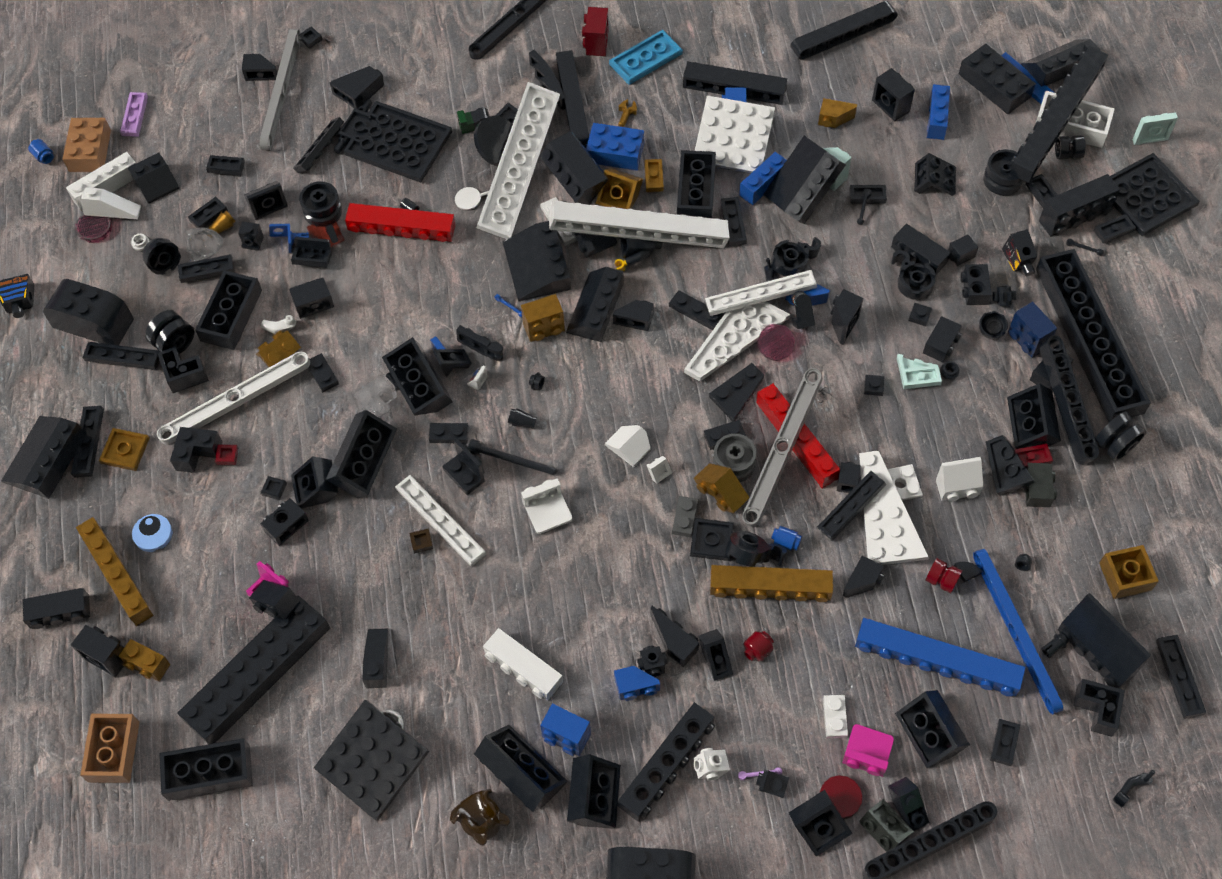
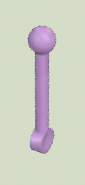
(743, 775)

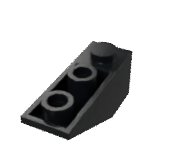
(676, 641)

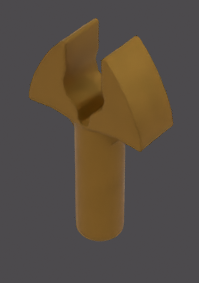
(626, 112)

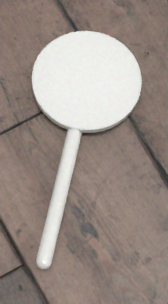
(468, 198)

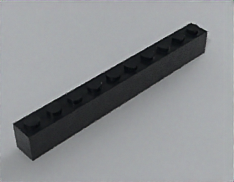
(1058, 115)

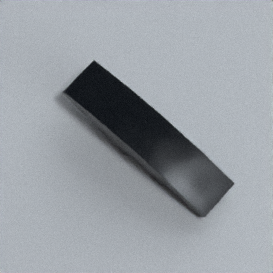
(546, 76)

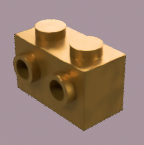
(146, 661)

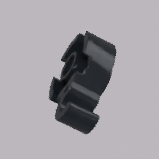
(792, 257)
(914, 280)
(753, 549)

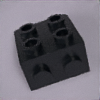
(592, 244)

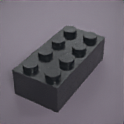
(996, 78)
(696, 183)
(1079, 205)
(228, 310)
(361, 454)
(205, 769)

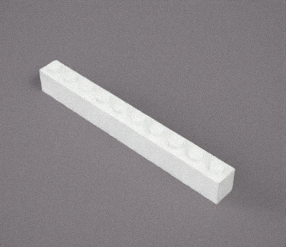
(638, 224)

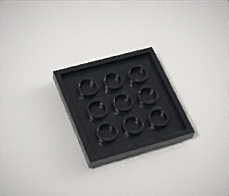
(1151, 194)
(371, 759)

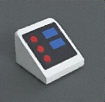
(478, 378)

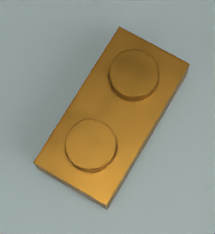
(654, 175)

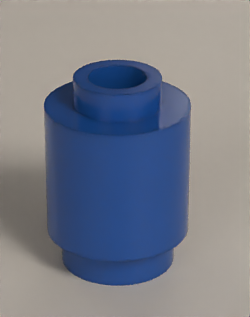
(41, 151)
(786, 537)

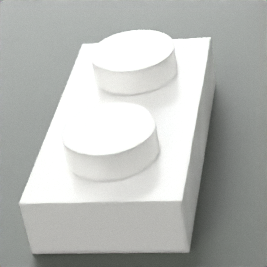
(835, 716)

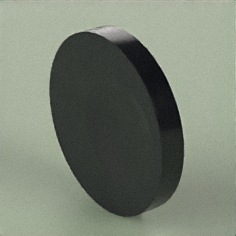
(491, 138)

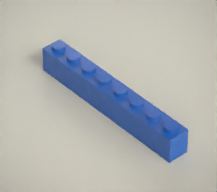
(940, 657)

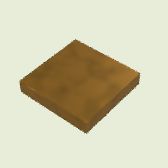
(124, 449)

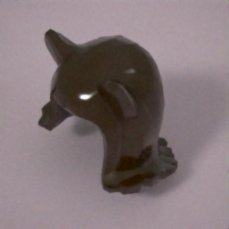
(479, 816)

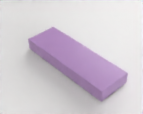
(134, 114)

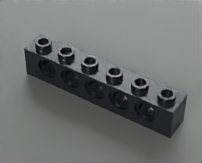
(696, 717)

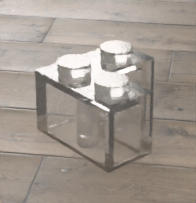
(376, 396)

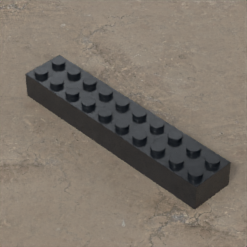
(1092, 335)

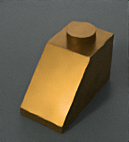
(836, 113)

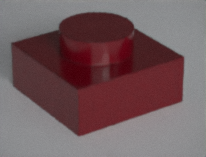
(226, 454)

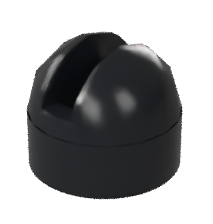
(1023, 562)

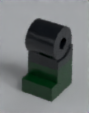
(469, 120)

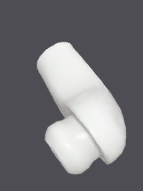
(283, 325)

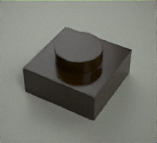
(421, 541)

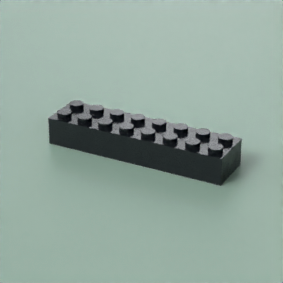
(253, 672)

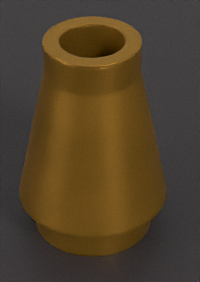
(223, 222)

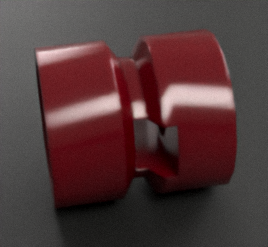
(943, 575)

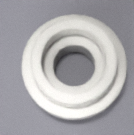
(139, 241)

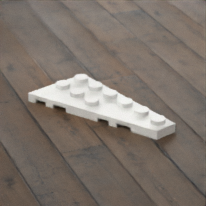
(733, 335)
(888, 526)

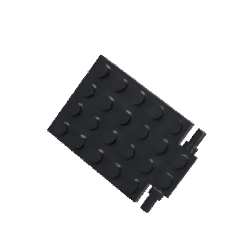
(392, 139)

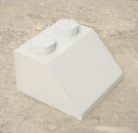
(960, 479)

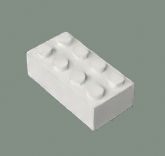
(1088, 120)

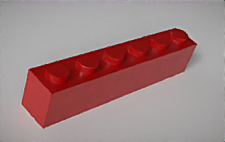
(400, 222)
(807, 447)

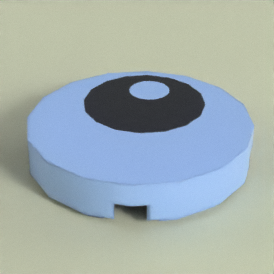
(152, 532)

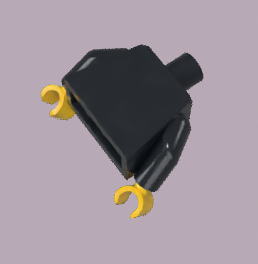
(635, 251)

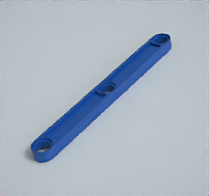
(1018, 632)

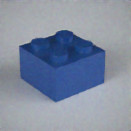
(565, 730)

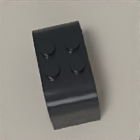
(88, 312)
(650, 863)

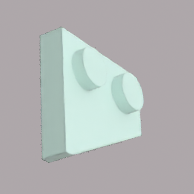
(918, 373)

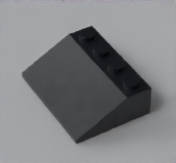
(804, 180)
(537, 262)
(45, 455)
(1103, 642)

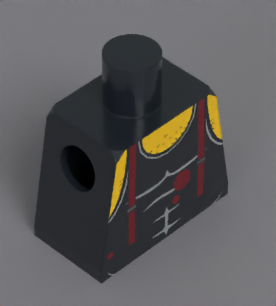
(1020, 252)

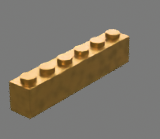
(114, 571)
(771, 583)

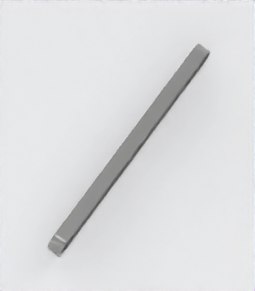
(280, 90)
(777, 459)

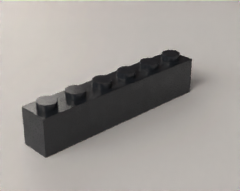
(716, 79)

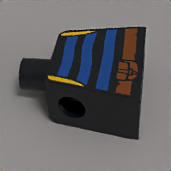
(17, 294)

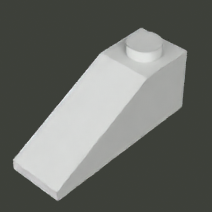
(106, 204)

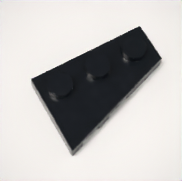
(736, 391)

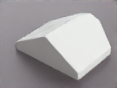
(630, 444)

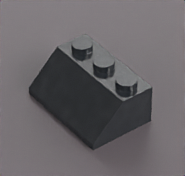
(1033, 417)
(932, 728)
(594, 792)

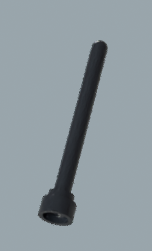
(477, 448)

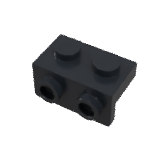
(311, 252)

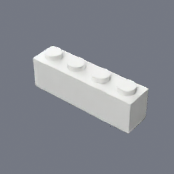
(107, 177)
(522, 664)

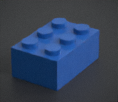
(616, 146)

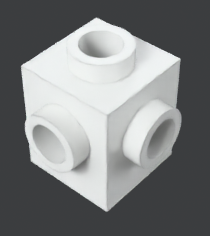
(711, 764)

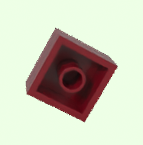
(596, 31)

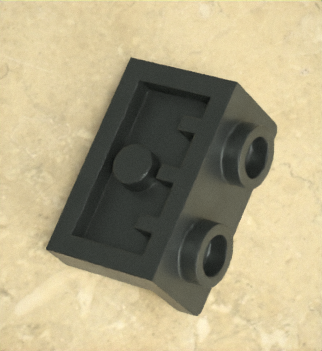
(885, 825)

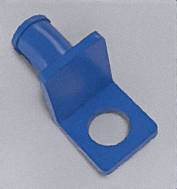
(286, 232)

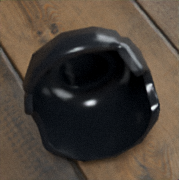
(993, 325)

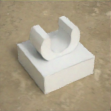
(659, 469)

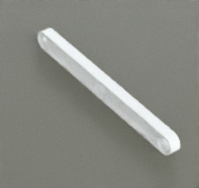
(246, 390)

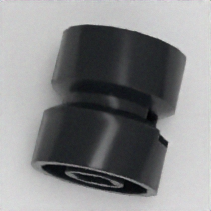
(1069, 147)

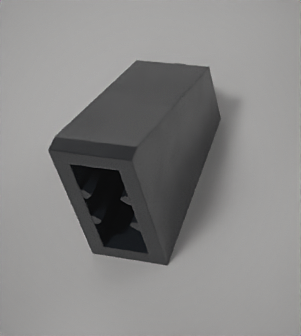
(357, 86)

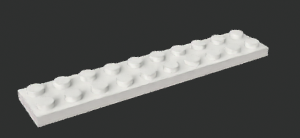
(518, 161)

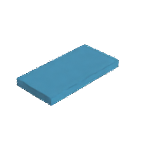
(645, 57)

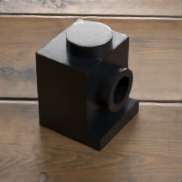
(250, 235)

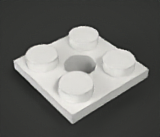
(907, 476)

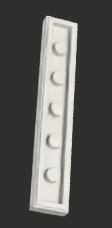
(760, 292)
(441, 520)

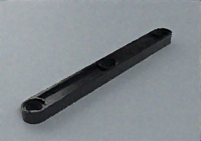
(503, 27)

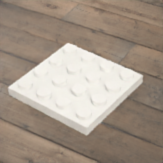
(735, 132)

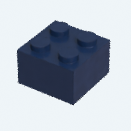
(1031, 328)

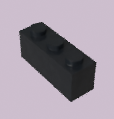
(920, 248)
(56, 608)

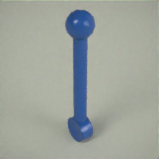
(499, 299)

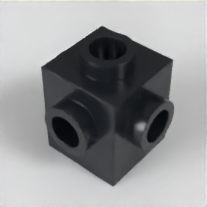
(652, 661)

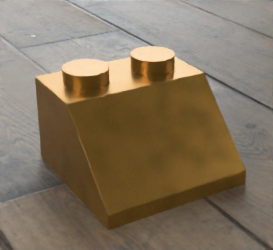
(620, 190)

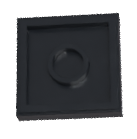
(710, 539)

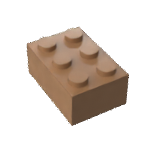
(86, 144)
(110, 748)

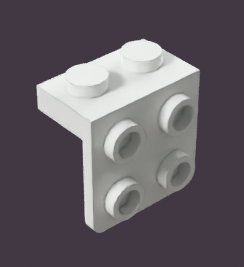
(546, 506)

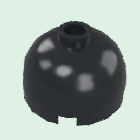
(161, 255)

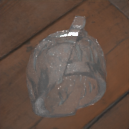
(202, 243)

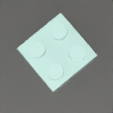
(1155, 128)

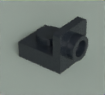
(772, 783)

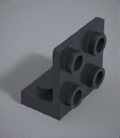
(936, 173)
(311, 297)
(465, 468)

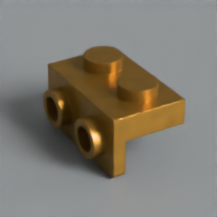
(279, 349)

